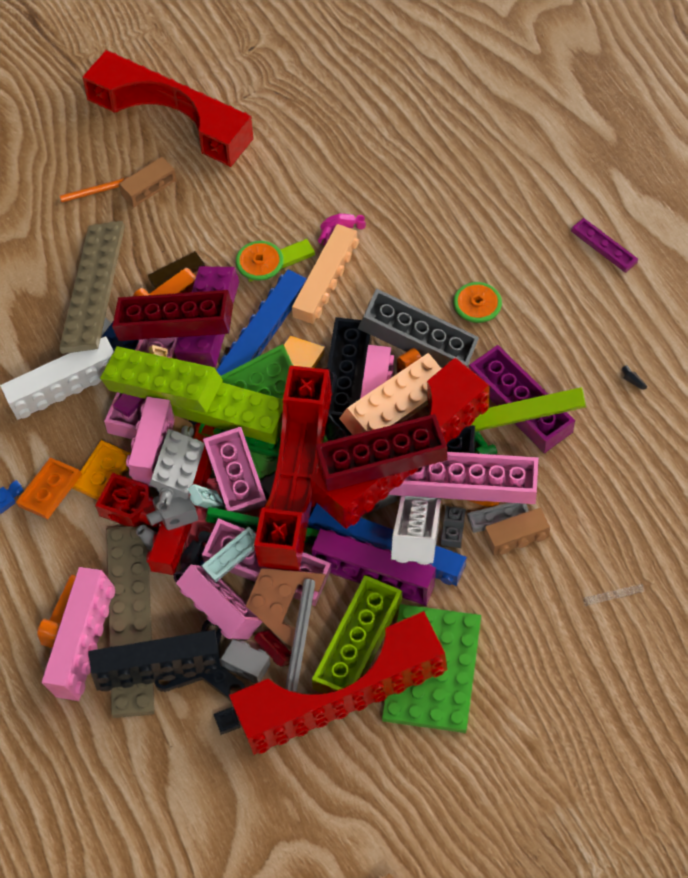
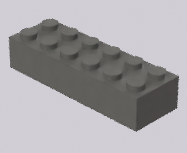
(414, 328)

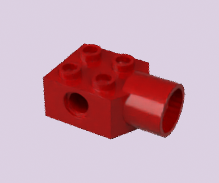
(125, 501)

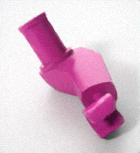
(346, 220)

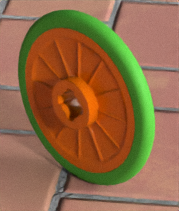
(259, 260)
(487, 296)

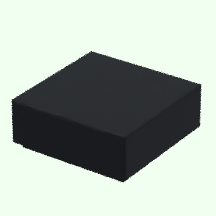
(227, 720)

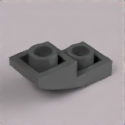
(453, 527)

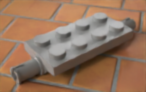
(176, 466)

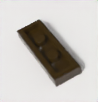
(191, 261)

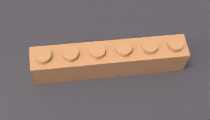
(325, 274)

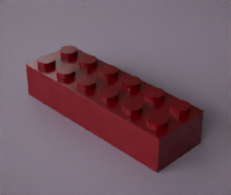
(173, 315)
(381, 452)

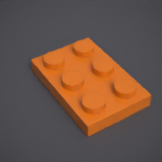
(48, 488)

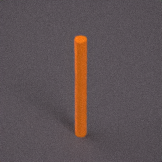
(89, 191)

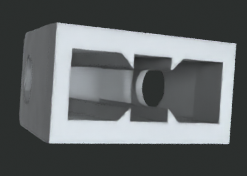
(179, 514)

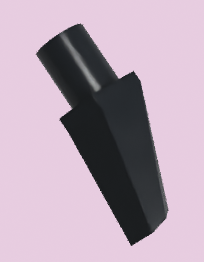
(633, 378)

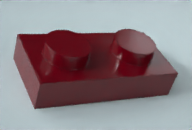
(274, 647)

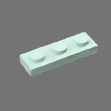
(205, 497)
(230, 555)

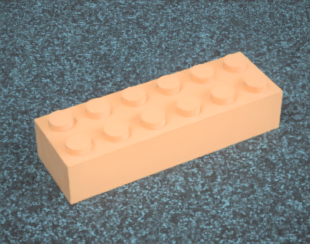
(392, 400)

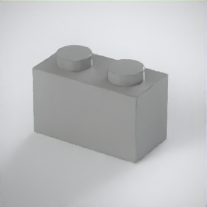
(245, 661)

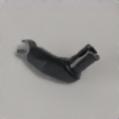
(192, 554)

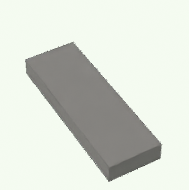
(488, 516)

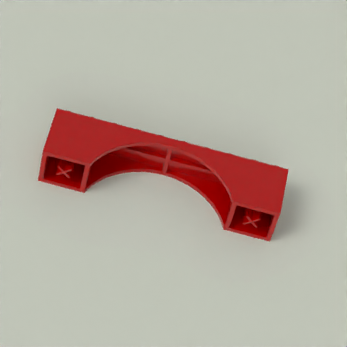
(121, 83)
(455, 398)
(287, 512)
(276, 714)

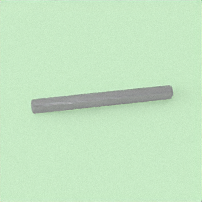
(300, 635)

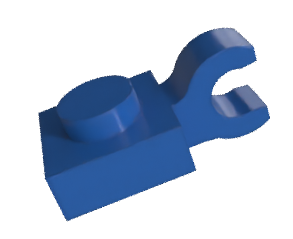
(7, 496)

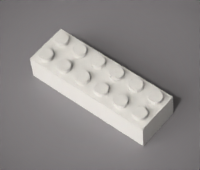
(57, 380)
(416, 530)

